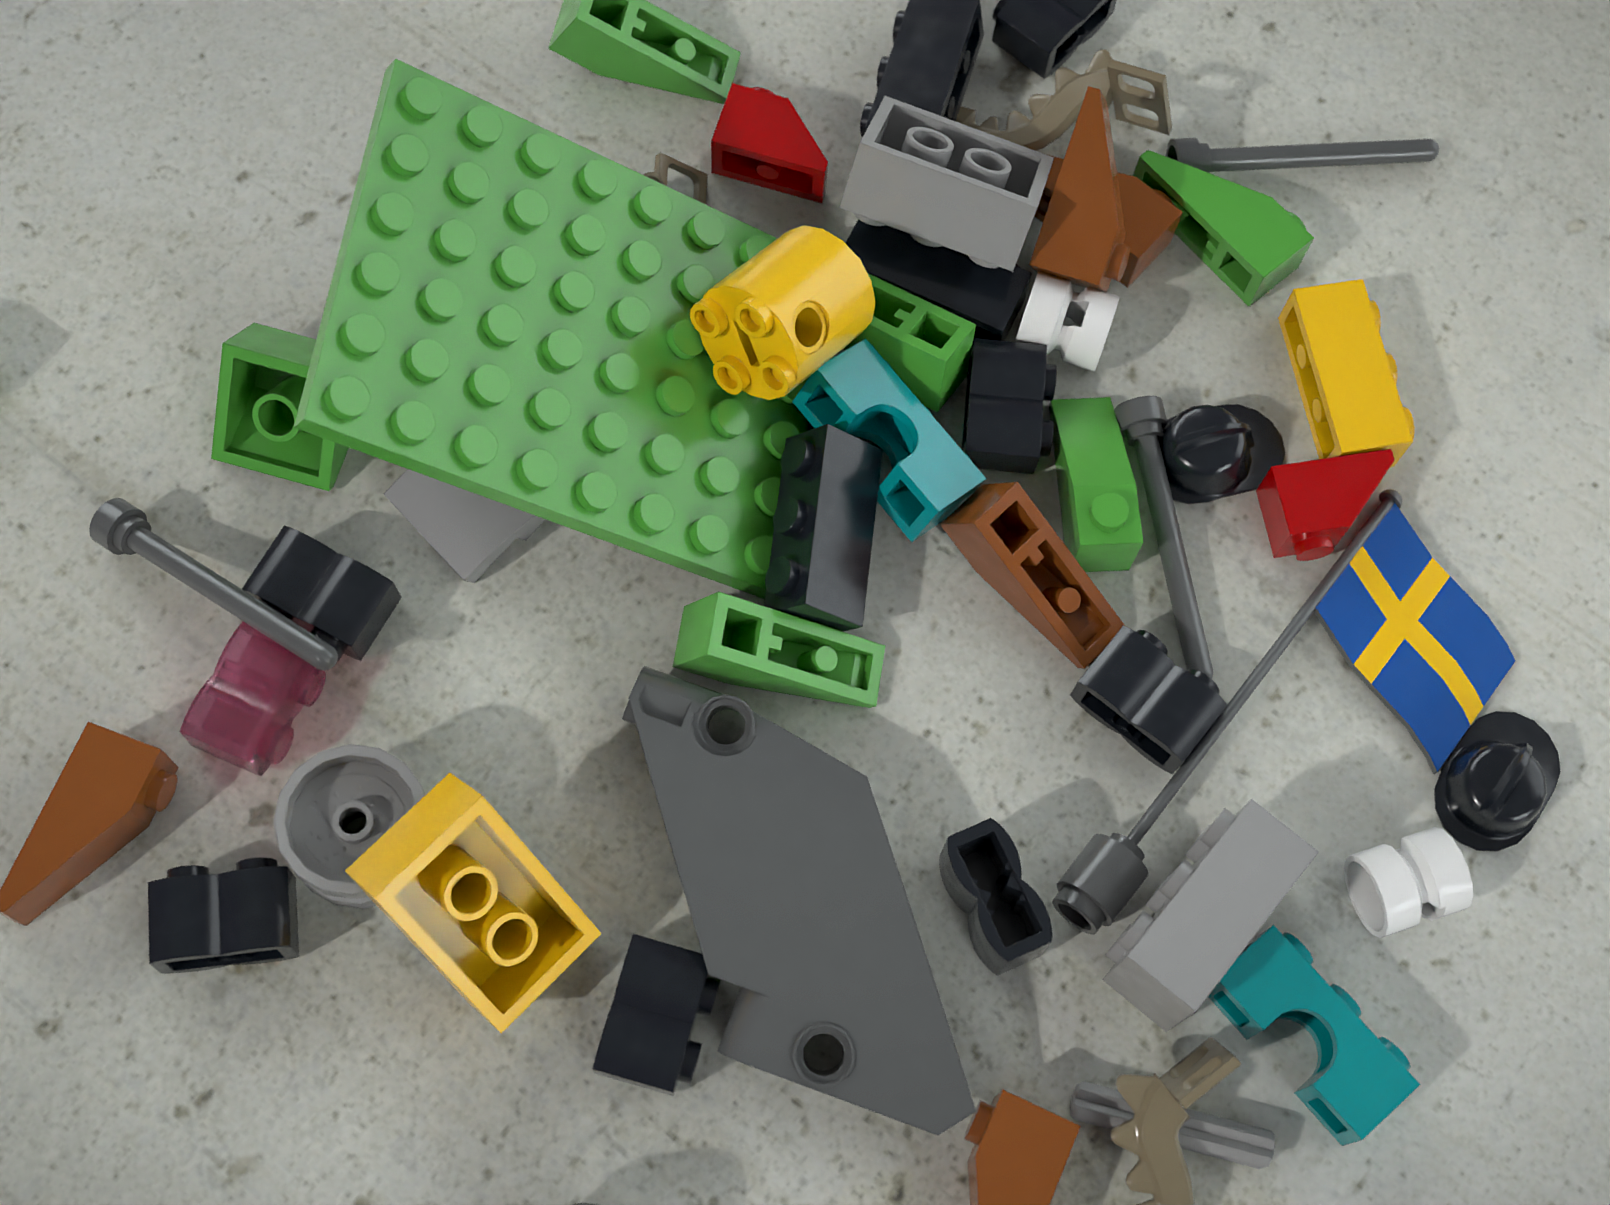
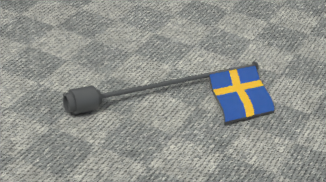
(1402, 633)

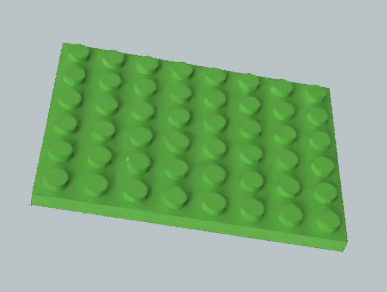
(532, 336)

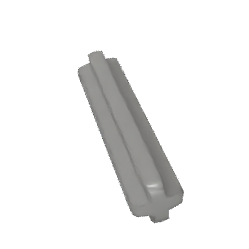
(1200, 1133)

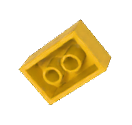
(474, 901)

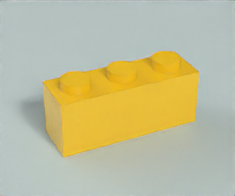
(1345, 371)

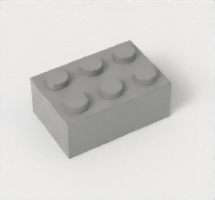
(946, 184)
(1206, 913)

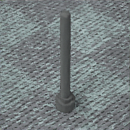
(1300, 156)
(1142, 424)
(125, 530)

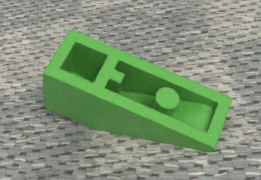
(644, 47)
(1229, 226)
(920, 342)
(1095, 485)
(776, 652)

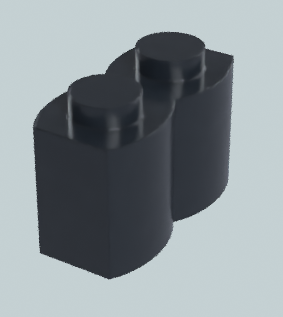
(1047, 31)
(1006, 405)
(324, 592)
(1149, 698)
(1004, 912)
(222, 918)
(655, 1015)

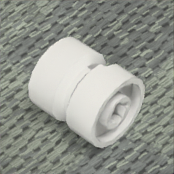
(1045, 311)
(1403, 884)

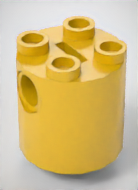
(784, 313)

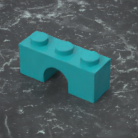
(871, 402)
(1356, 1073)

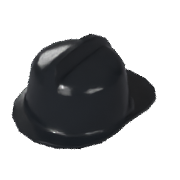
(1218, 452)
(1497, 781)

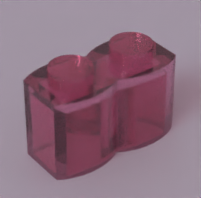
(251, 702)

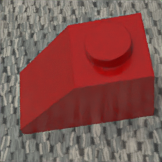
(767, 145)
(1317, 501)

